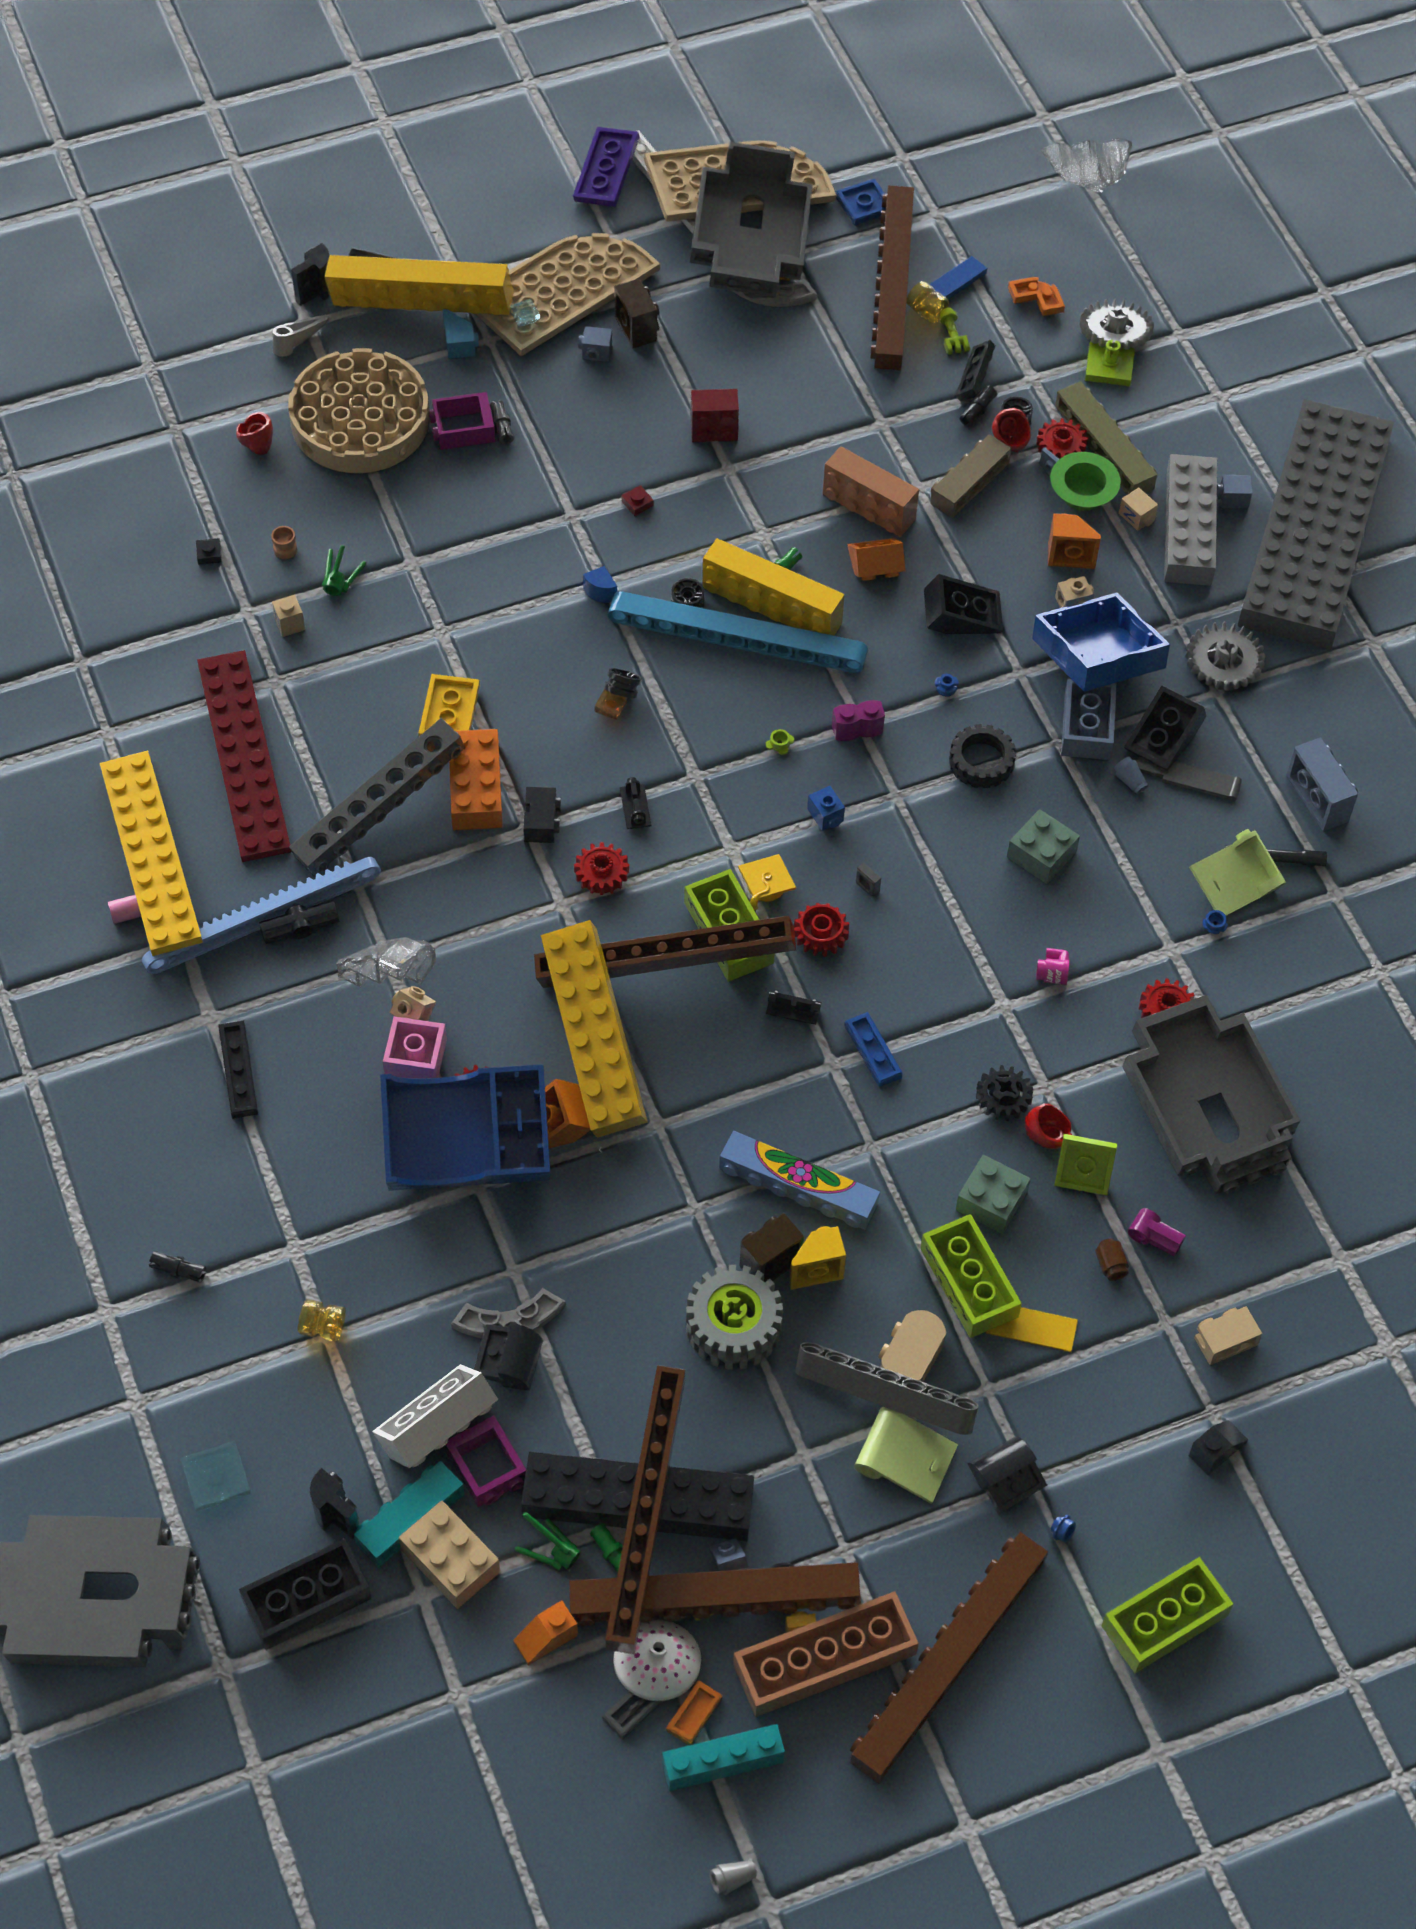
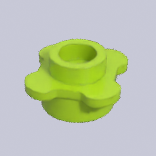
(780, 736)

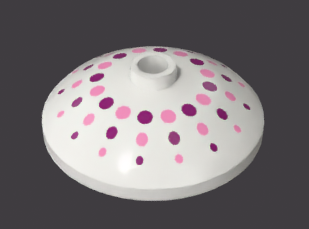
(664, 1673)

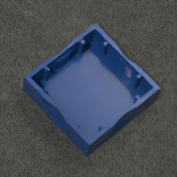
(1100, 642)

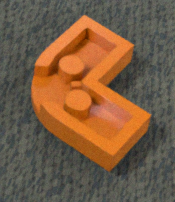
(1031, 289)

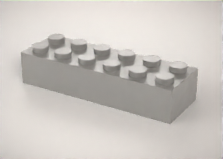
(1190, 520)

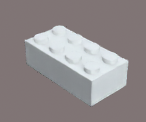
(435, 1416)

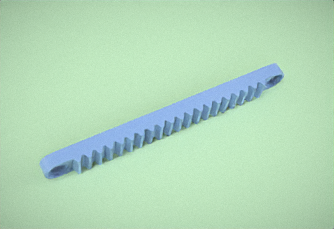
(247, 920)

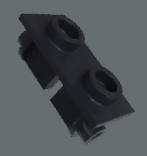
(635, 804)
(793, 1007)

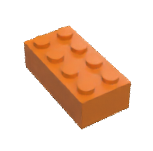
(476, 782)

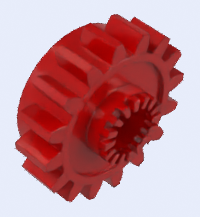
(1061, 438)
(601, 868)
(821, 929)
(1159, 996)

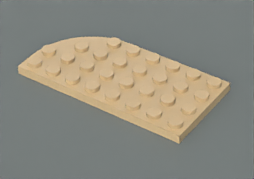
(679, 171)
(568, 284)

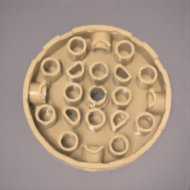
(359, 411)

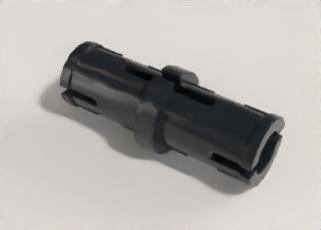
(978, 406)
(177, 1266)

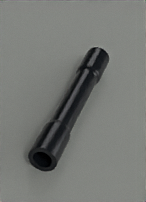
(1304, 857)

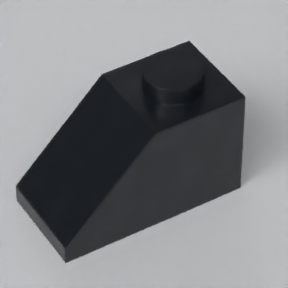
(1216, 1446)

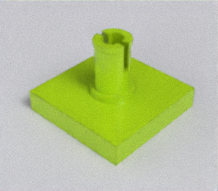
(1109, 364)
(1085, 1164)

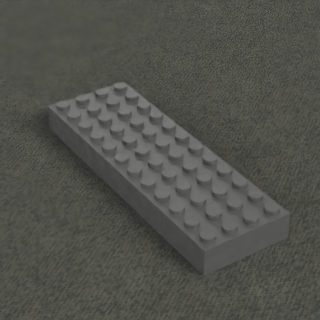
(1316, 524)

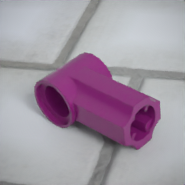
(1149, 1229)

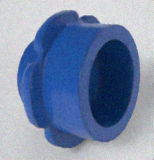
(946, 689)
(1217, 917)
(1063, 1528)

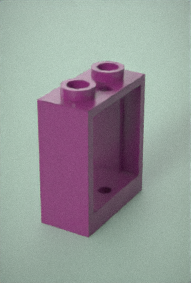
(462, 406)
(474, 1438)

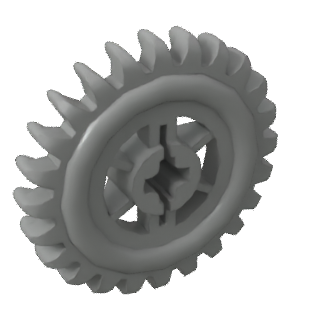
(1116, 324)
(1225, 655)

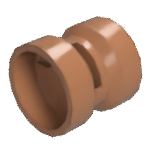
(284, 542)

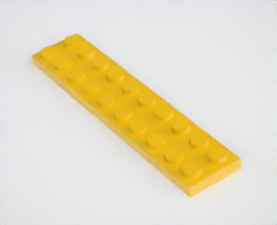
(150, 853)

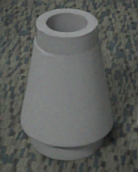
(732, 1875)

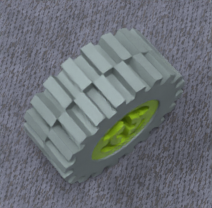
(744, 1336)

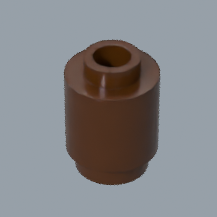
(1112, 1259)

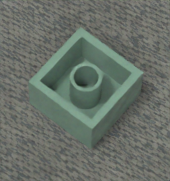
(1043, 846)
(993, 1194)

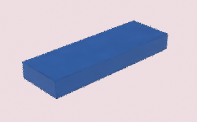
(959, 277)
(873, 1049)

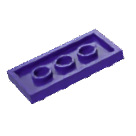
(606, 166)

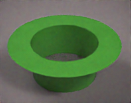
(1085, 480)

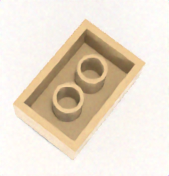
(449, 1554)

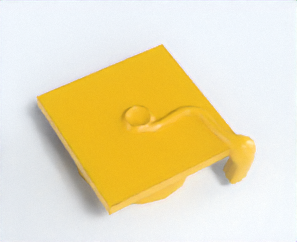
(766, 879)

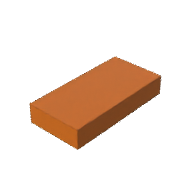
(694, 1713)

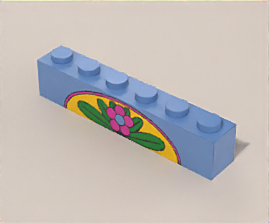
(799, 1180)

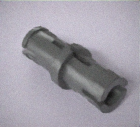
(501, 422)

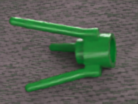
(334, 581)
(564, 1552)

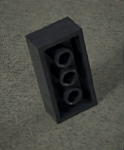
(305, 1594)

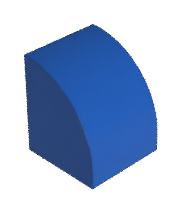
(599, 585)

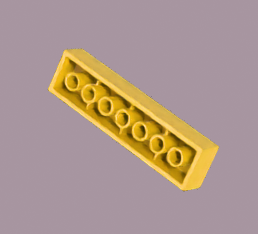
(419, 284)
(593, 1029)

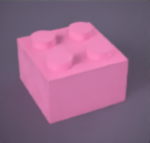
(414, 1048)

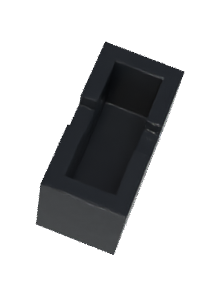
(540, 815)

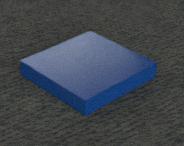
(861, 201)

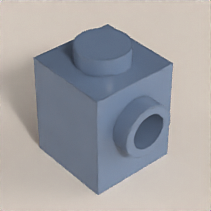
(596, 343)
(1235, 491)

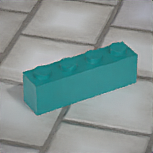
(381, 1534)
(723, 1757)

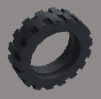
(982, 735)

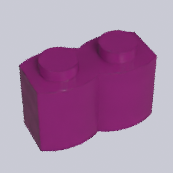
(858, 720)

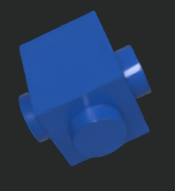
(826, 808)

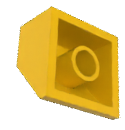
(819, 1259)

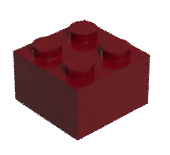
(714, 415)

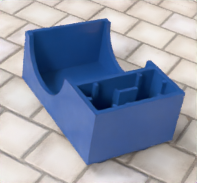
(465, 1128)

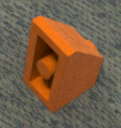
(546, 1632)

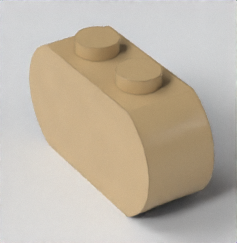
(914, 1345)

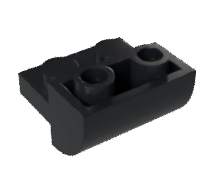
(310, 275)
(509, 1355)
(1008, 1473)
(331, 1504)

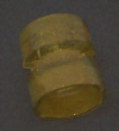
(926, 300)
(321, 1320)

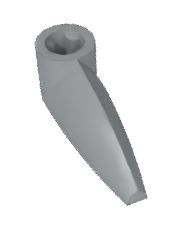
(294, 333)

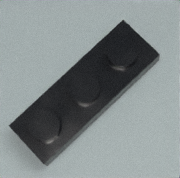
(975, 370)

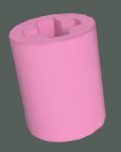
(124, 909)

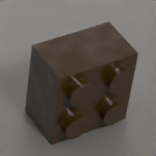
(636, 313)
(771, 1247)

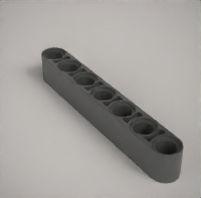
(886, 1388)

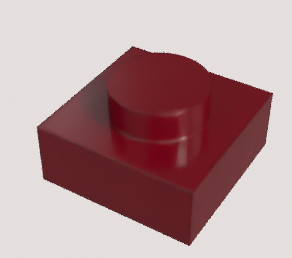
(637, 500)

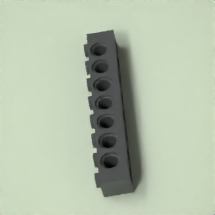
(380, 784)

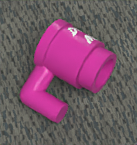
(1054, 968)

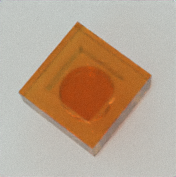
(610, 704)

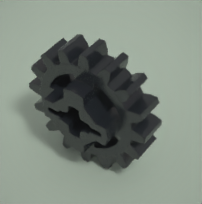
(1004, 1093)

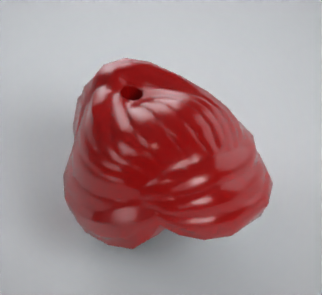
(1012, 429)
(256, 433)
(1047, 1126)

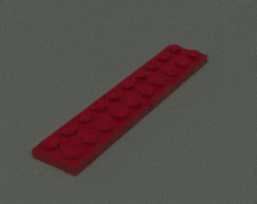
(244, 756)

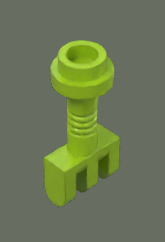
(948, 318)

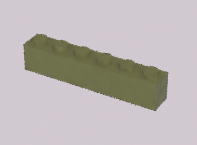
(1106, 437)

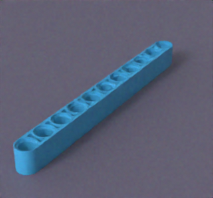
(738, 632)

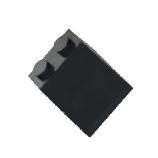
(962, 607)
(1166, 728)

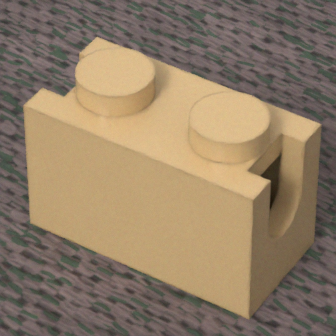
(1227, 1335)

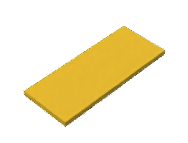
(1039, 1329)

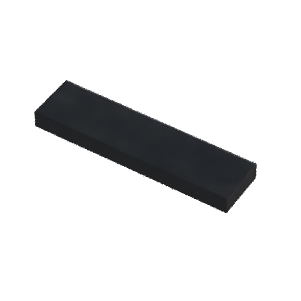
(238, 1069)

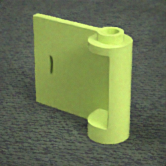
(1240, 873)
(904, 1452)

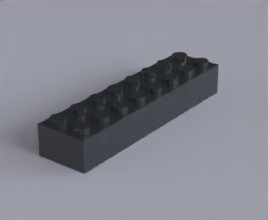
(603, 1489)

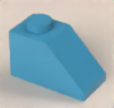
(459, 336)

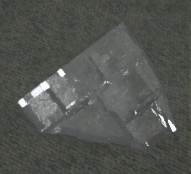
(1090, 162)
(392, 957)

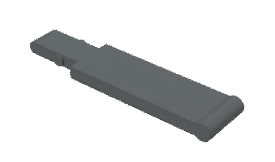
(1194, 779)

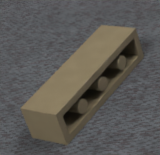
(970, 475)

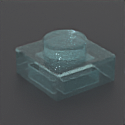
(524, 312)

